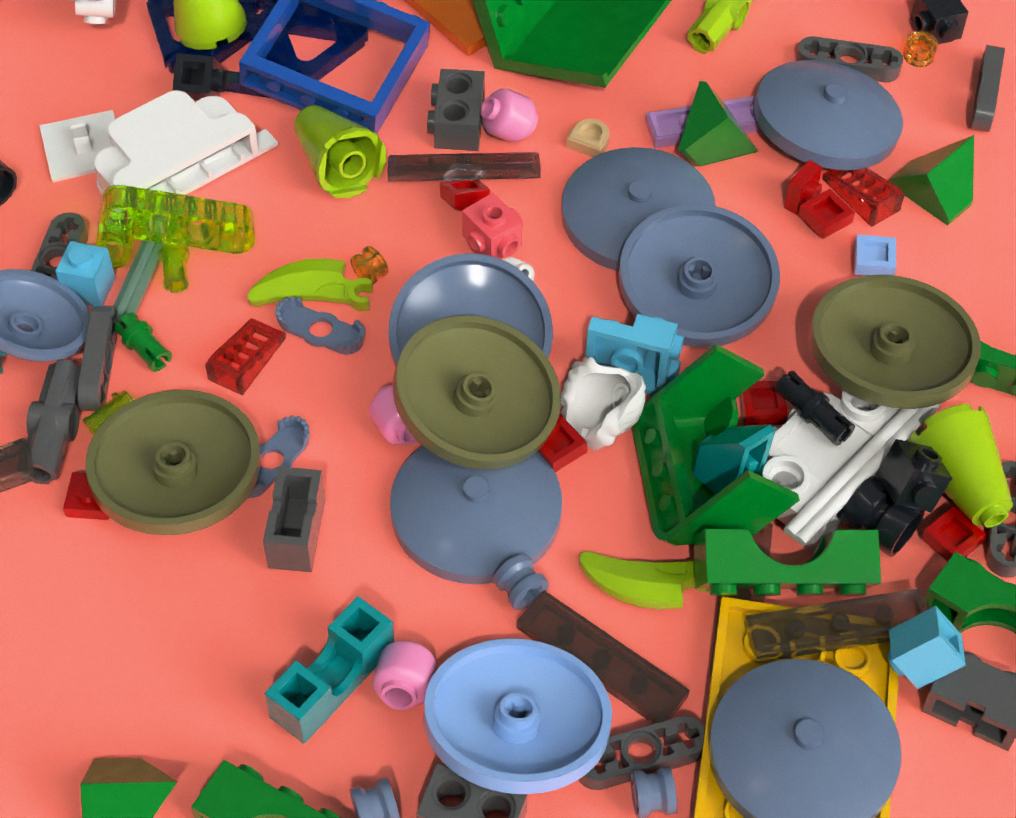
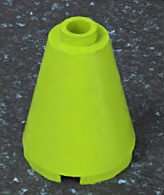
(208, 21)
(339, 151)
(972, 459)

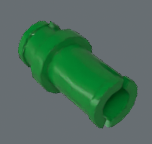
(139, 337)

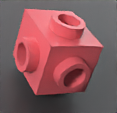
(492, 227)

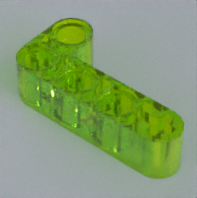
(232, 235)

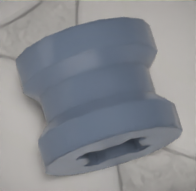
(520, 581)
(653, 792)
(374, 801)

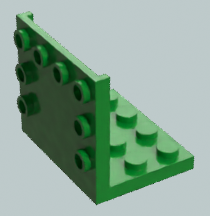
(566, 37)

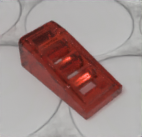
(871, 210)
(240, 378)

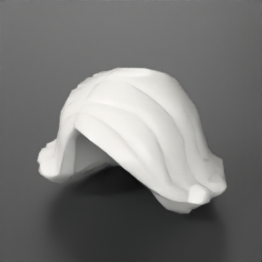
(601, 401)

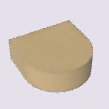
(589, 137)

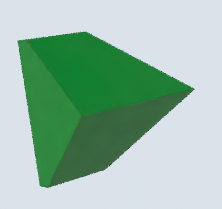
(712, 131)
(941, 180)
(123, 789)

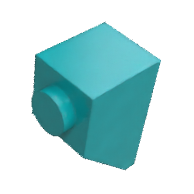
(731, 454)

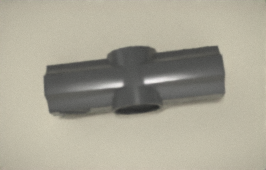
(53, 420)

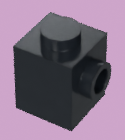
(940, 18)
(199, 76)
(914, 475)

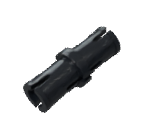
(814, 408)

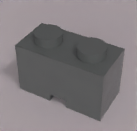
(294, 519)
(978, 697)

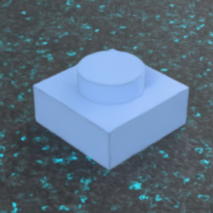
(874, 255)

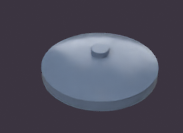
(828, 114)
(619, 191)
(701, 272)
(472, 287)
(473, 520)
(804, 743)

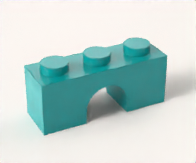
(308, 696)

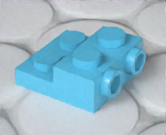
(645, 348)

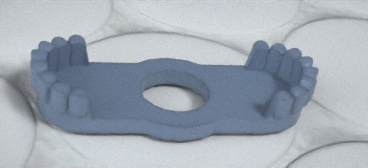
(298, 319)
(289, 442)

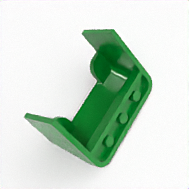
(666, 441)

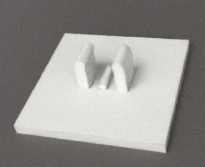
(74, 144)

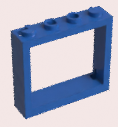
(305, 91)

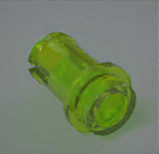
(174, 267)
(95, 420)

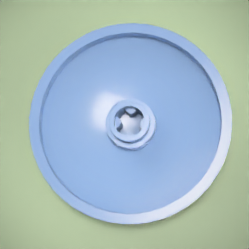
(517, 716)

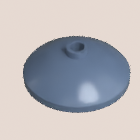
(40, 317)

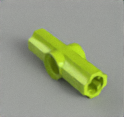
(716, 22)

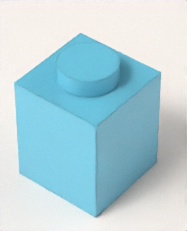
(87, 272)
(926, 648)

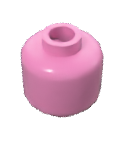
(509, 115)
(387, 419)
(403, 674)

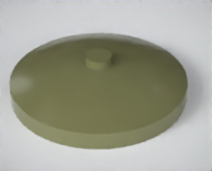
(895, 341)
(476, 392)
(173, 462)

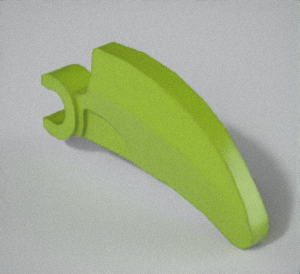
(312, 281)
(640, 582)

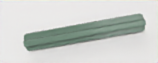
(138, 278)

